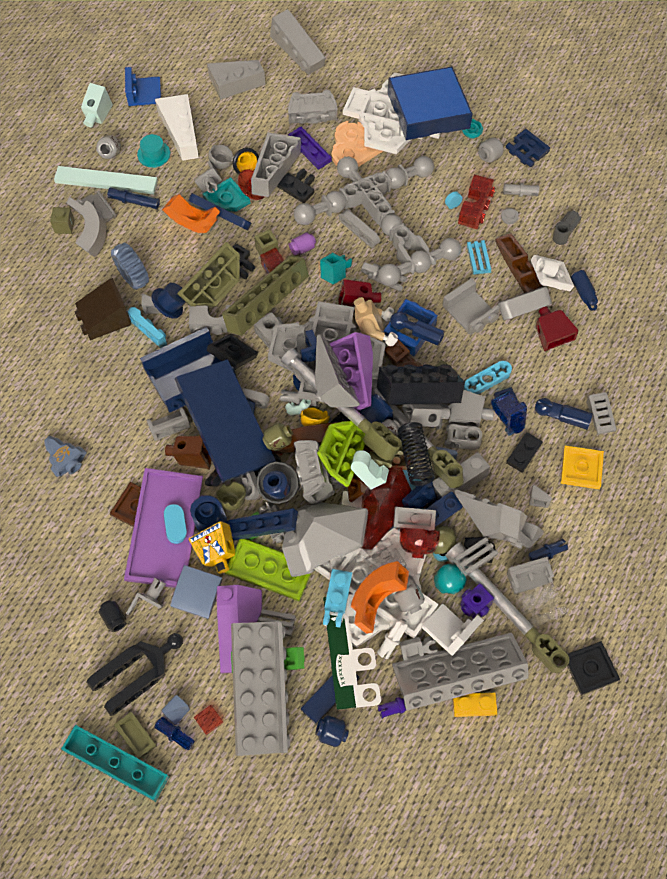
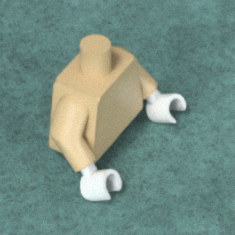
(371, 322)

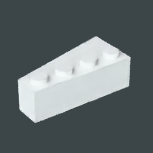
(177, 119)

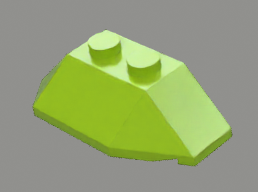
(339, 448)

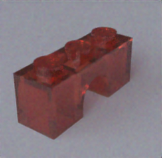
(473, 212)

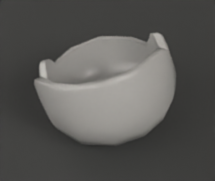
(220, 156)

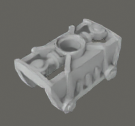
(312, 107)
(311, 472)

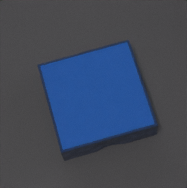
(429, 103)

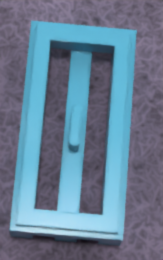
(476, 245)

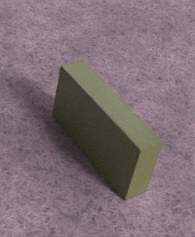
(135, 735)

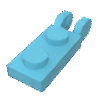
(147, 327)
(337, 595)

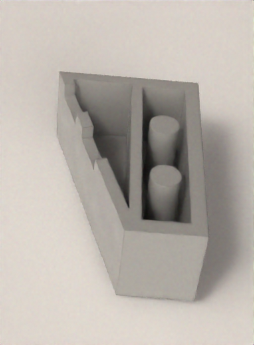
(235, 77)

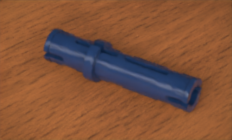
(129, 197)

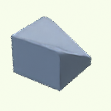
(175, 709)

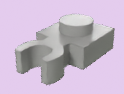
(415, 648)

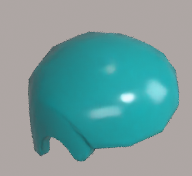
(449, 579)

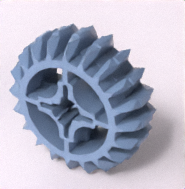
(129, 266)

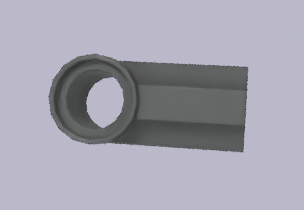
(566, 227)

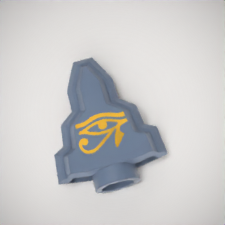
(64, 456)

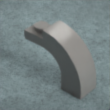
(95, 228)

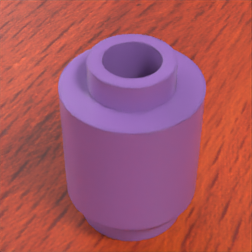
(302, 244)

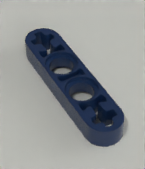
(223, 213)

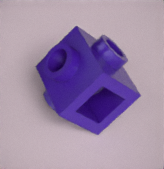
(476, 602)

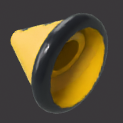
(245, 159)

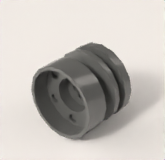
(289, 471)

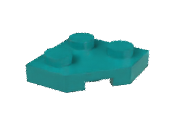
(228, 196)

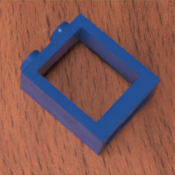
(419, 313)

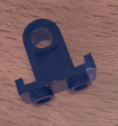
(510, 412)

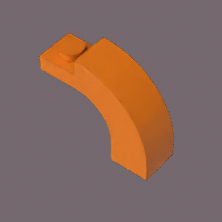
(189, 216)
(374, 589)

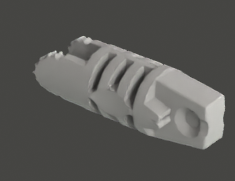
(372, 272)

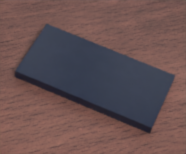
(224, 420)

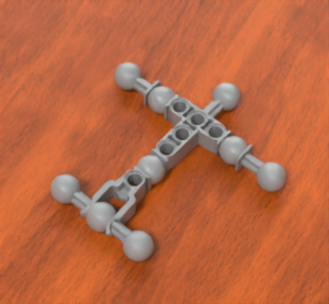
(370, 193)

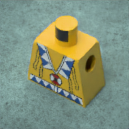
(214, 546)

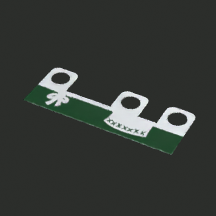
(345, 663)

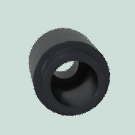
(112, 615)

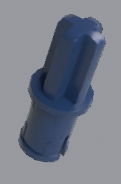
(548, 550)

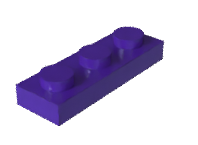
(311, 149)

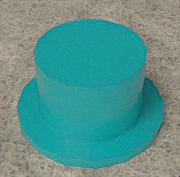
(153, 151)

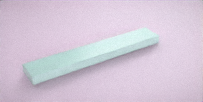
(105, 180)

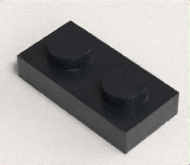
(524, 452)

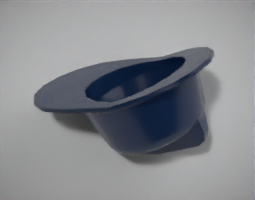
(207, 512)

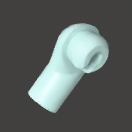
(296, 410)

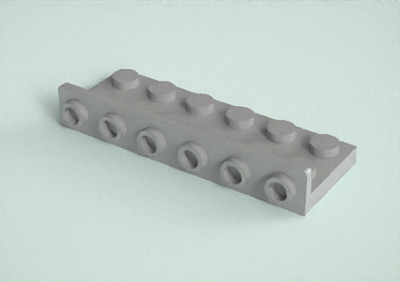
(467, 671)
(259, 688)

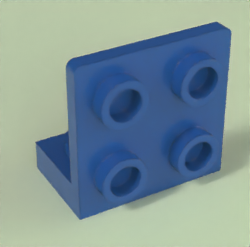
(141, 90)

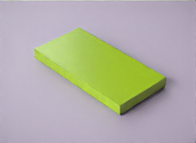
(265, 569)

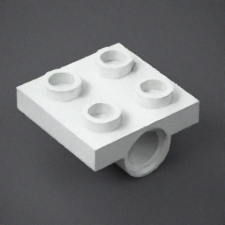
(552, 273)

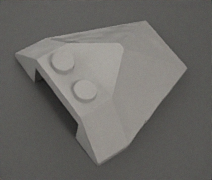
(500, 521)
(323, 534)

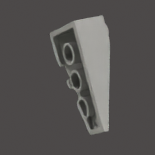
(331, 378)

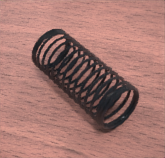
(416, 475)

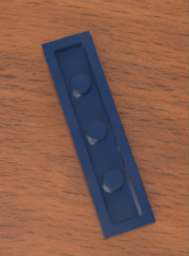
(263, 524)

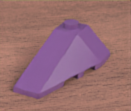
(356, 361)
(234, 605)

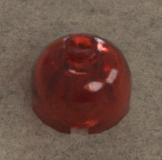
(419, 541)

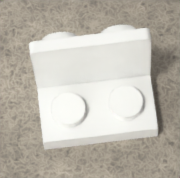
(449, 629)

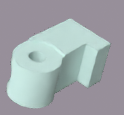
(368, 470)

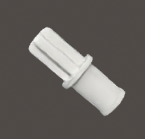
(392, 639)

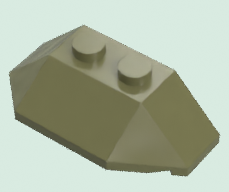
(213, 279)

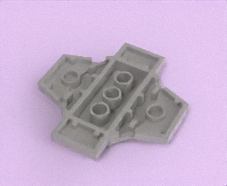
(332, 323)

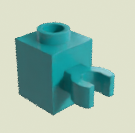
(334, 268)

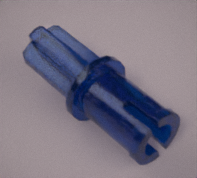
(174, 733)

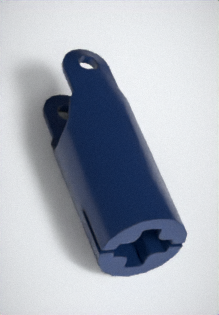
(585, 289)

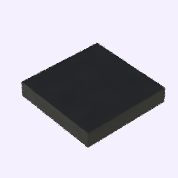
(233, 350)
(592, 668)

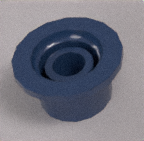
(168, 301)

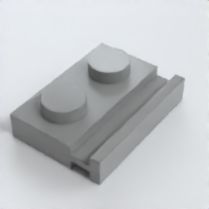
(101, 205)

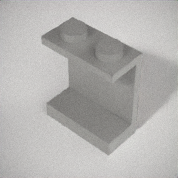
(469, 308)

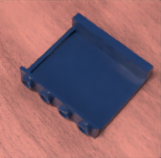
(177, 359)

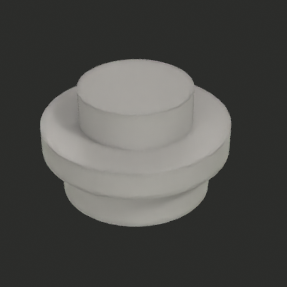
(509, 216)

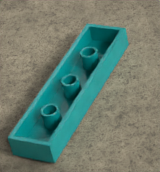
(115, 763)

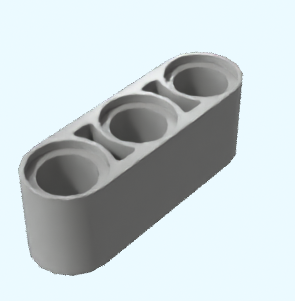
(524, 303)

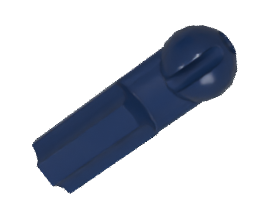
(419, 329)
(563, 413)

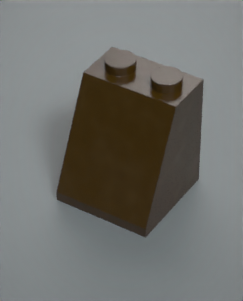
(102, 311)

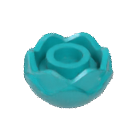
(475, 130)

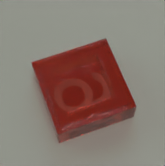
(208, 720)

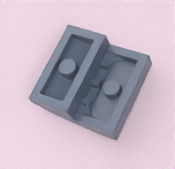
(196, 592)

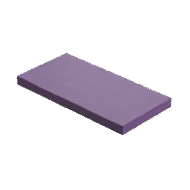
(150, 551)

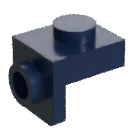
(309, 353)

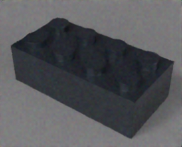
(420, 384)

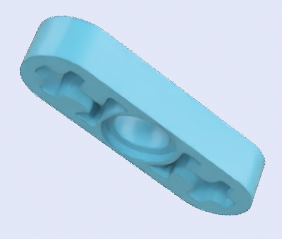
(491, 371)

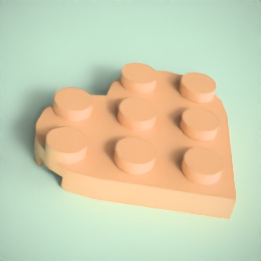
(350, 142)

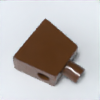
(189, 452)

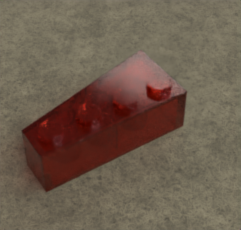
(382, 506)

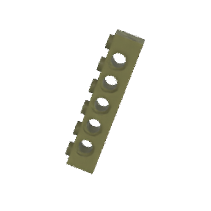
(265, 295)

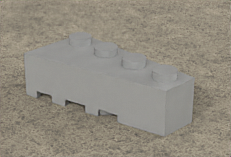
(296, 42)
(274, 161)

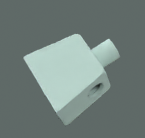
(95, 105)

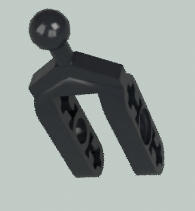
(126, 659)

